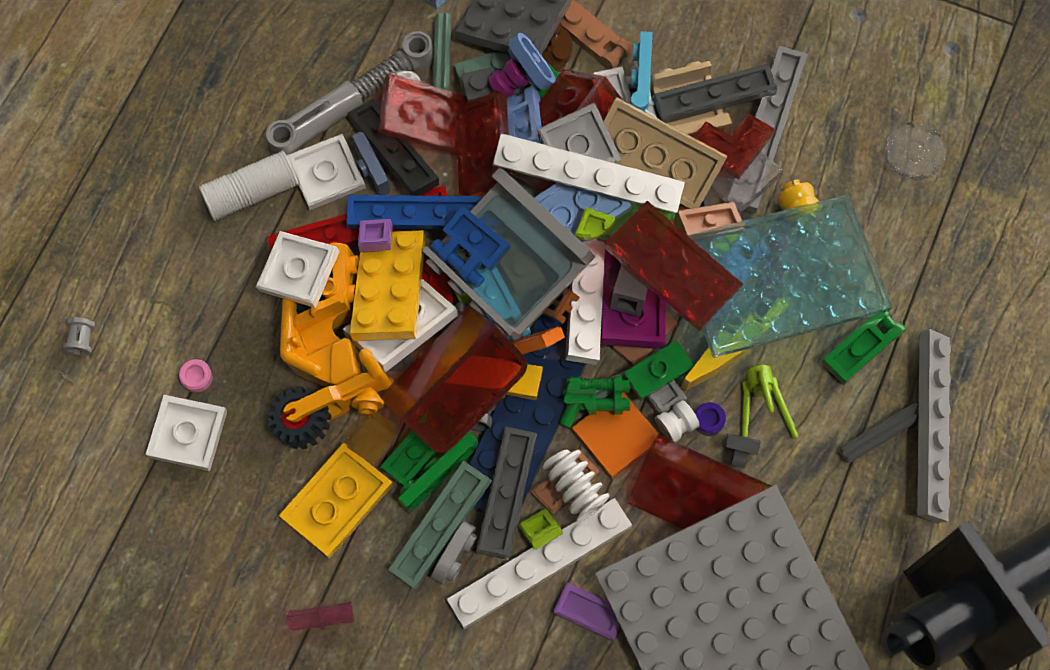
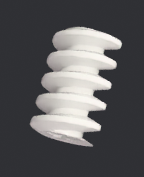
(575, 483)

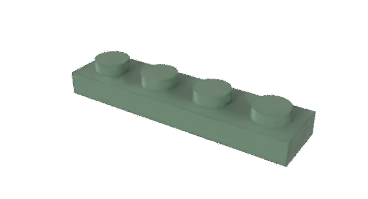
(440, 525)

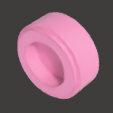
(195, 376)

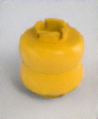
(796, 195)

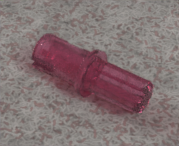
(320, 616)

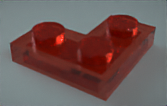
(741, 146)

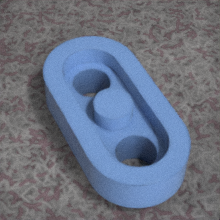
(526, 54)

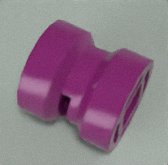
(509, 78)

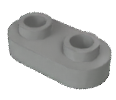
(448, 565)

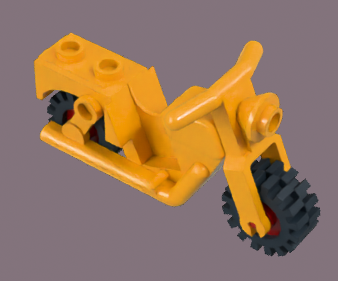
(321, 357)

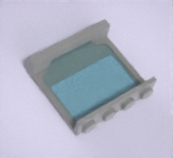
(535, 268)

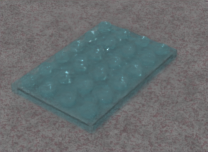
(797, 275)

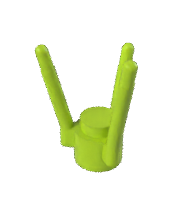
(762, 384)

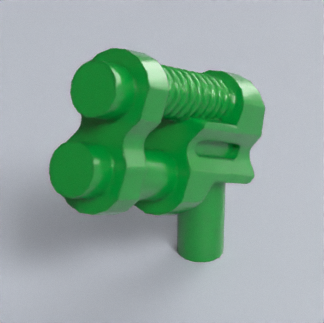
(582, 395)

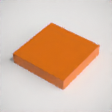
(616, 439)

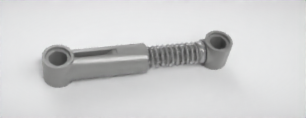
(348, 96)

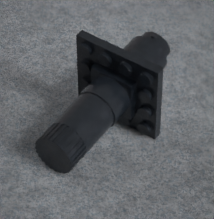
(974, 603)

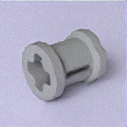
(73, 345)

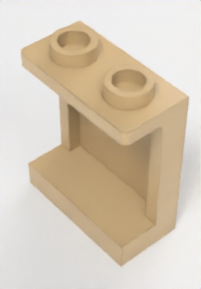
(691, 73)

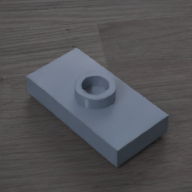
(369, 164)

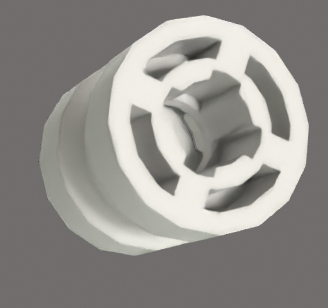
(677, 421)

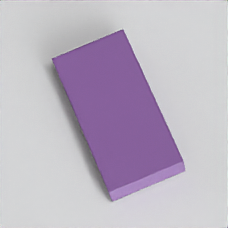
(587, 612)

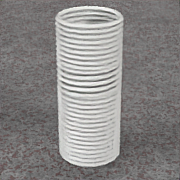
(256, 180)

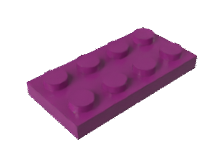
(628, 329)

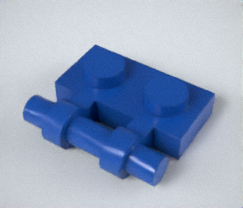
(477, 239)

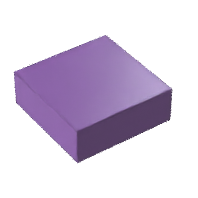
(375, 235)

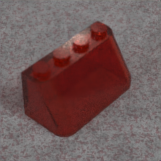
(456, 380)

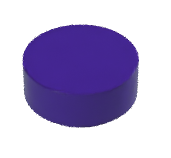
(710, 418)

